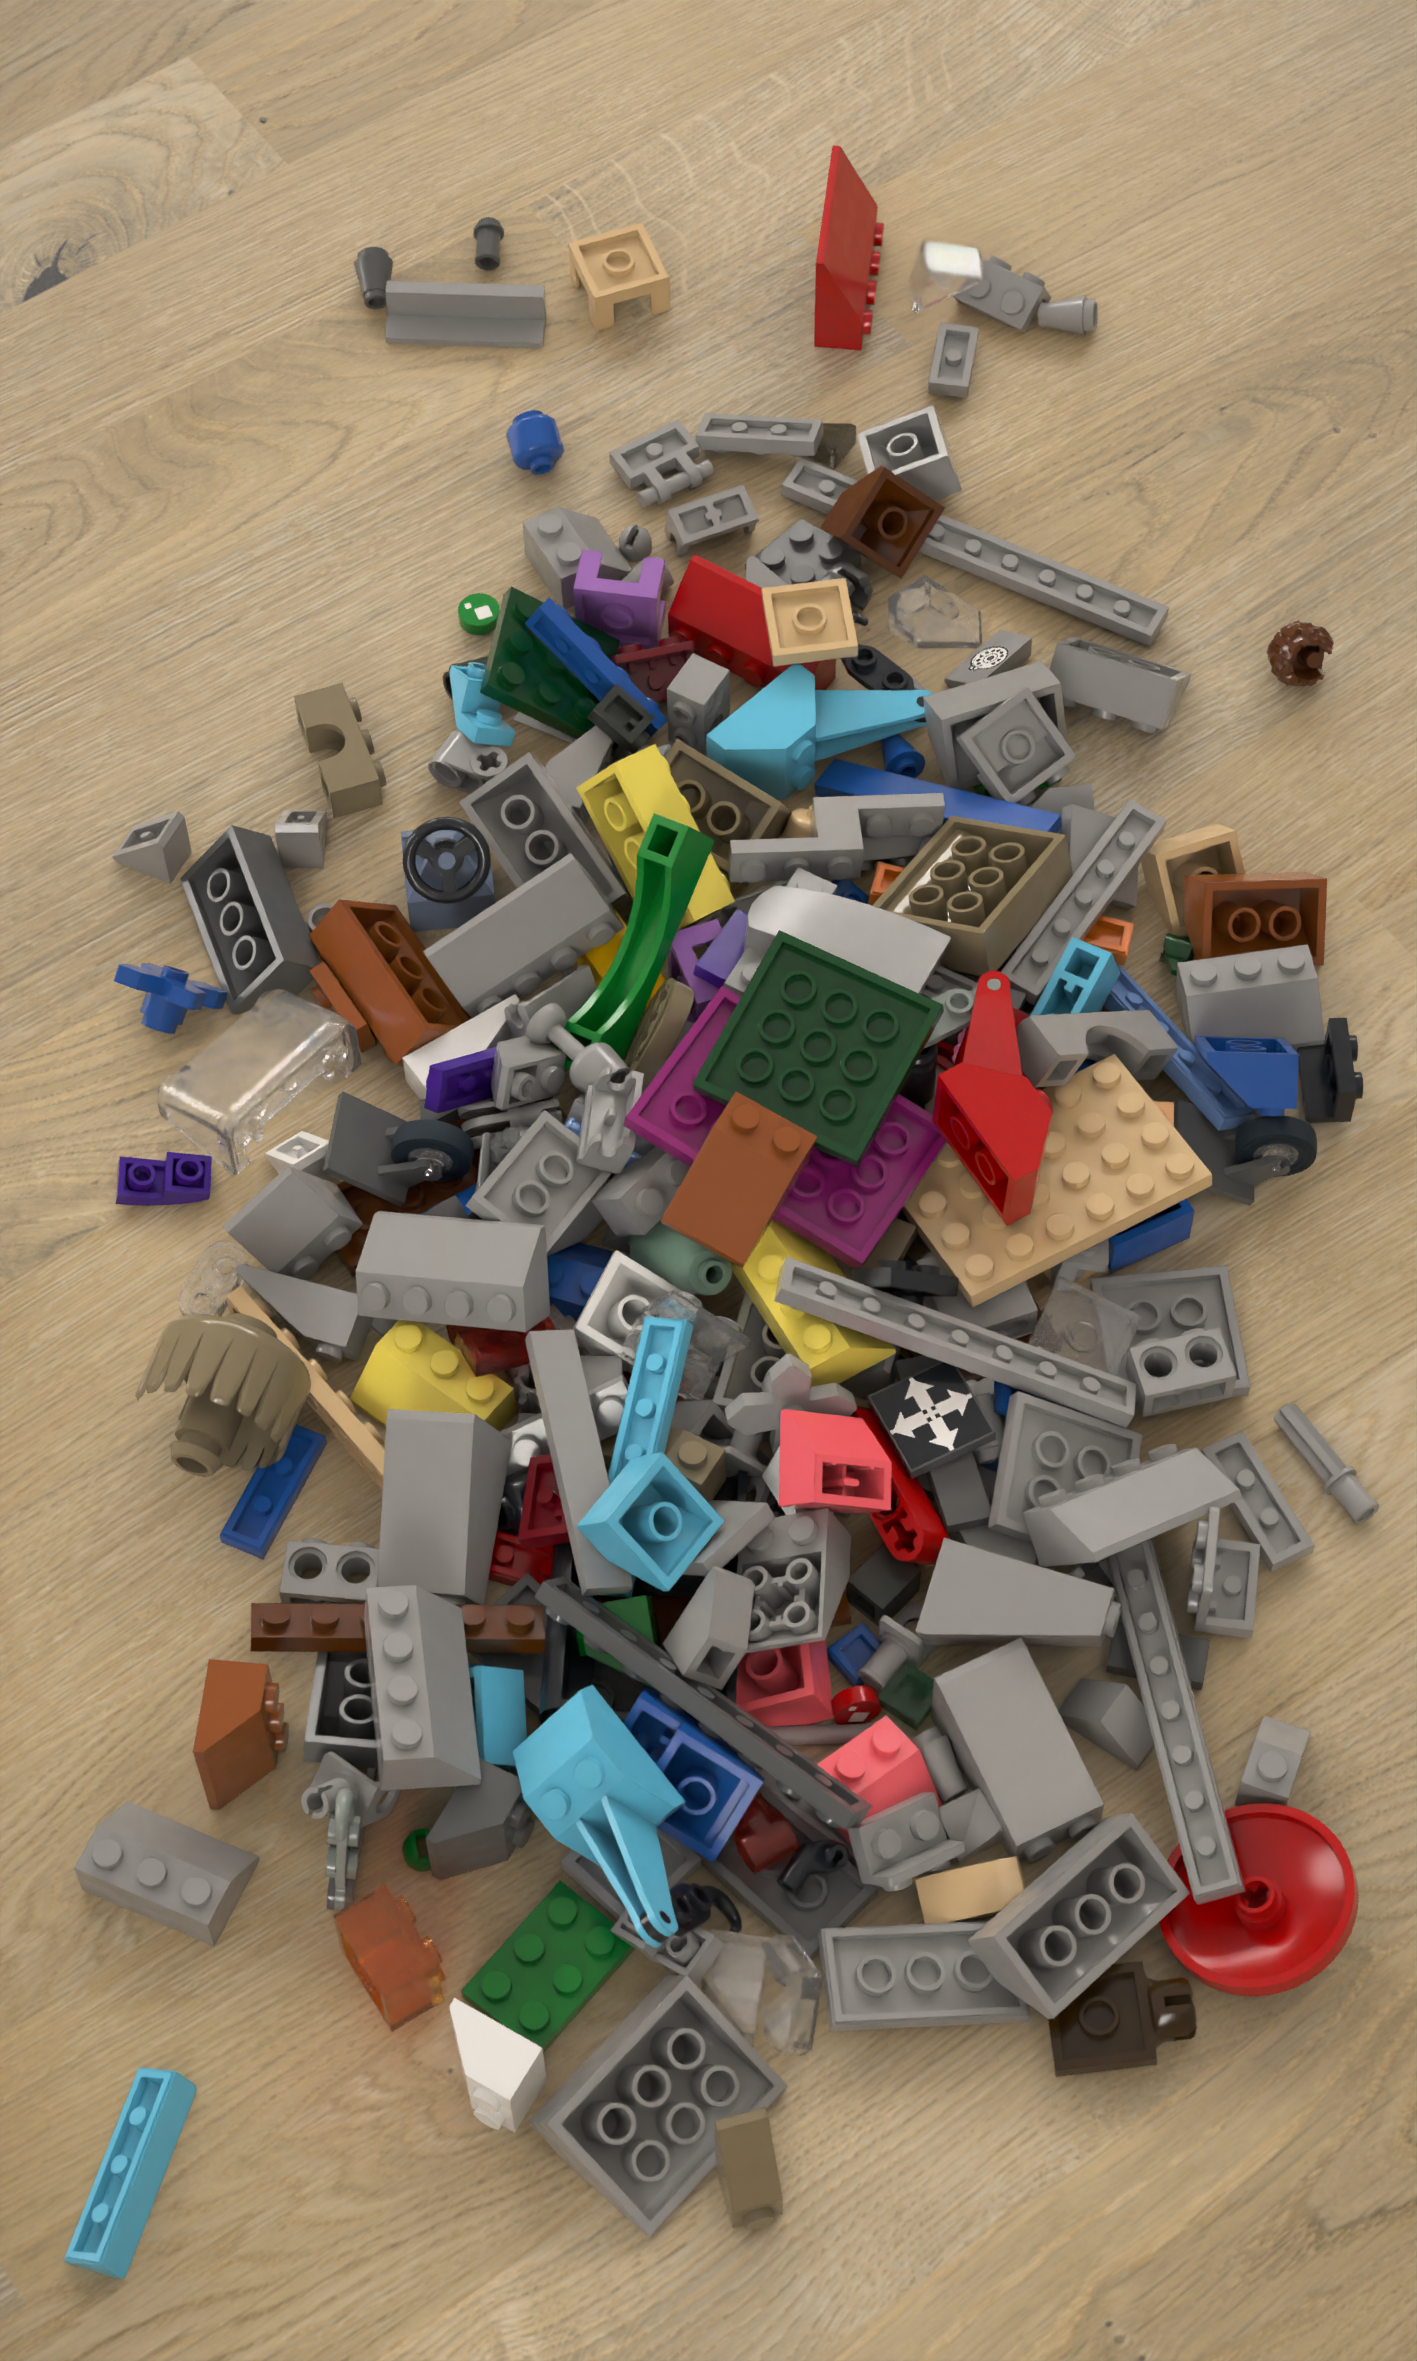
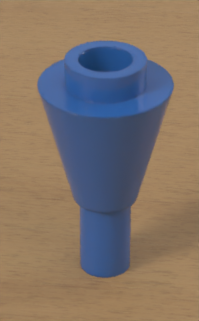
(902, 757)

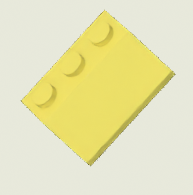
(426, 1373)

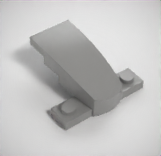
(844, 927)

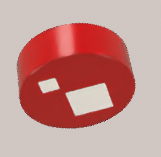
(856, 1705)

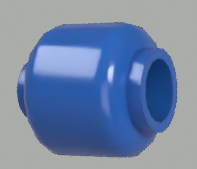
(535, 442)

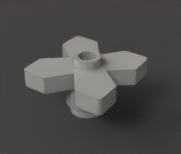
(786, 1387)

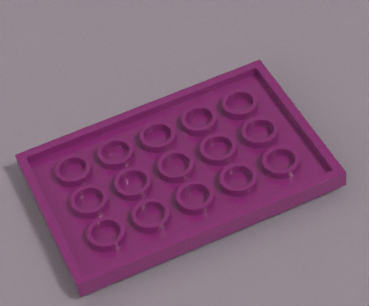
(832, 1201)

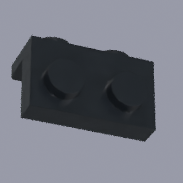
(1329, 1075)
(907, 1284)

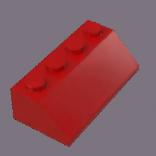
(730, 626)

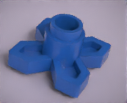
(168, 994)

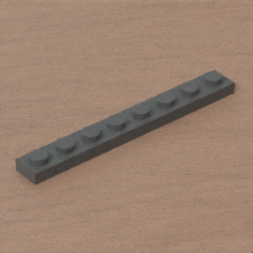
(716, 1713)

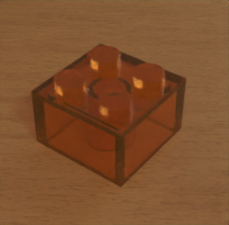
(390, 1957)

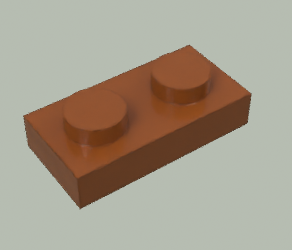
(331, 995)

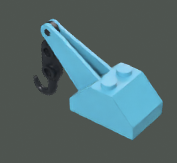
(792, 725)
(605, 1802)

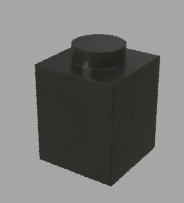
(882, 1585)

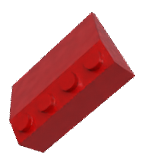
(846, 258)

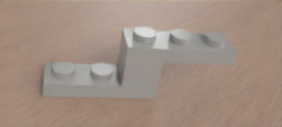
(836, 836)

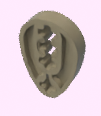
(659, 1029)

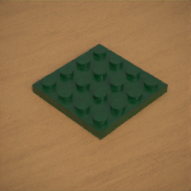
(820, 1045)

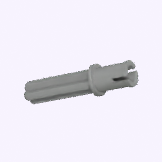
(1325, 1462)

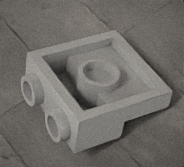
(1017, 749)

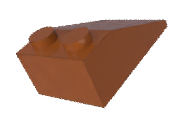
(739, 1179)

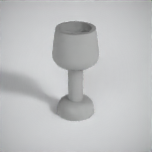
(548, 1026)

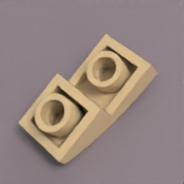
(970, 1891)

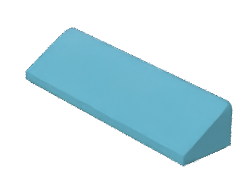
(131, 2172)

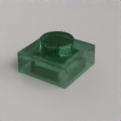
(908, 1695)

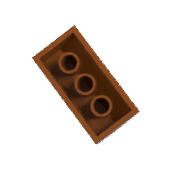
(387, 975)

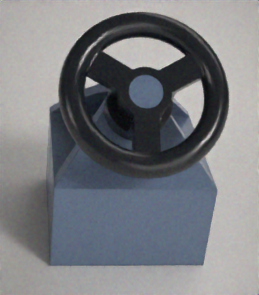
(446, 873)

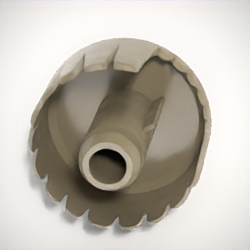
(239, 1388)

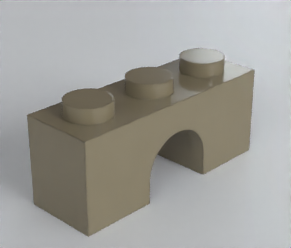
(331, 722)

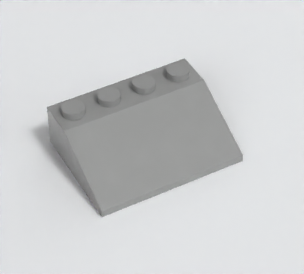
(649, 2098)

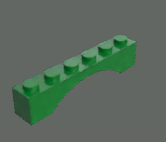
(665, 881)

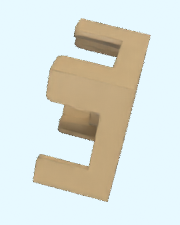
(617, 269)

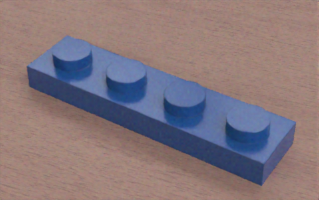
(585, 658)

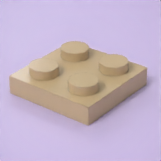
(809, 622)

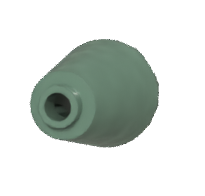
(680, 1261)

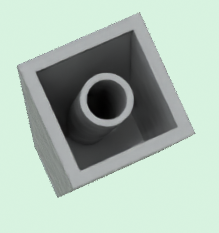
(441, 1502)
(997, 1599)
(1016, 1750)

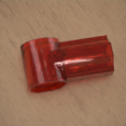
(763, 1836)

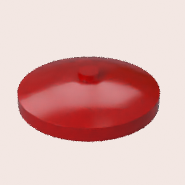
(1287, 1921)

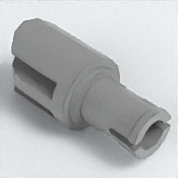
(516, 1116)

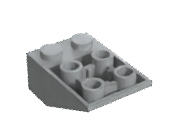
(798, 1578)

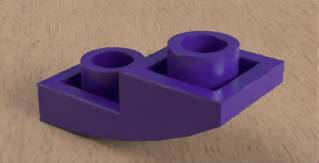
(169, 1182)

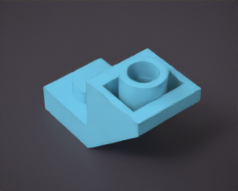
(474, 712)

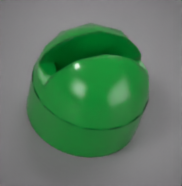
(410, 1850)

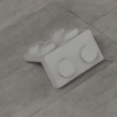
(1222, 1581)

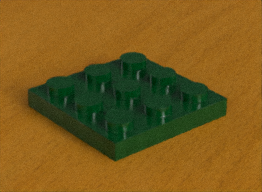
(531, 677)

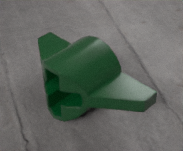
(1176, 950)

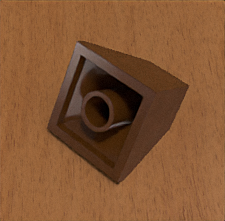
(883, 519)

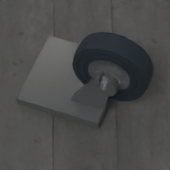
(1248, 1153)
(391, 1154)

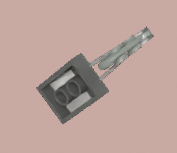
(342, 1723)

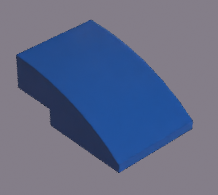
(700, 1768)

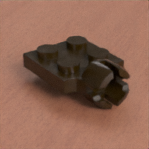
(1121, 2021)

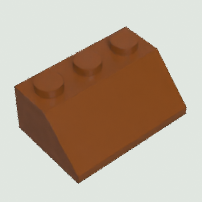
(1255, 913)
(238, 1729)

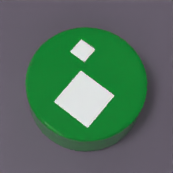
(478, 613)

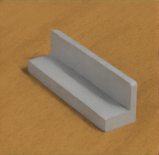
(465, 314)

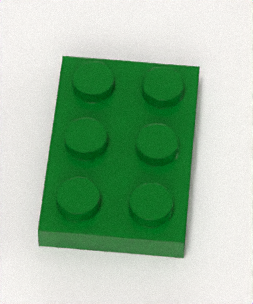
(548, 1967)

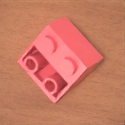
(832, 1464)

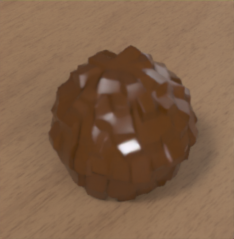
(1298, 653)

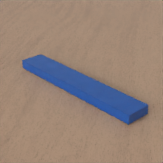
(852, 779)

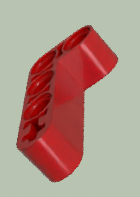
(913, 1528)

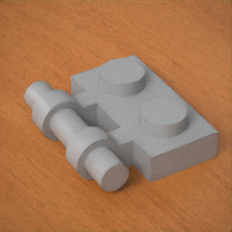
(656, 454)

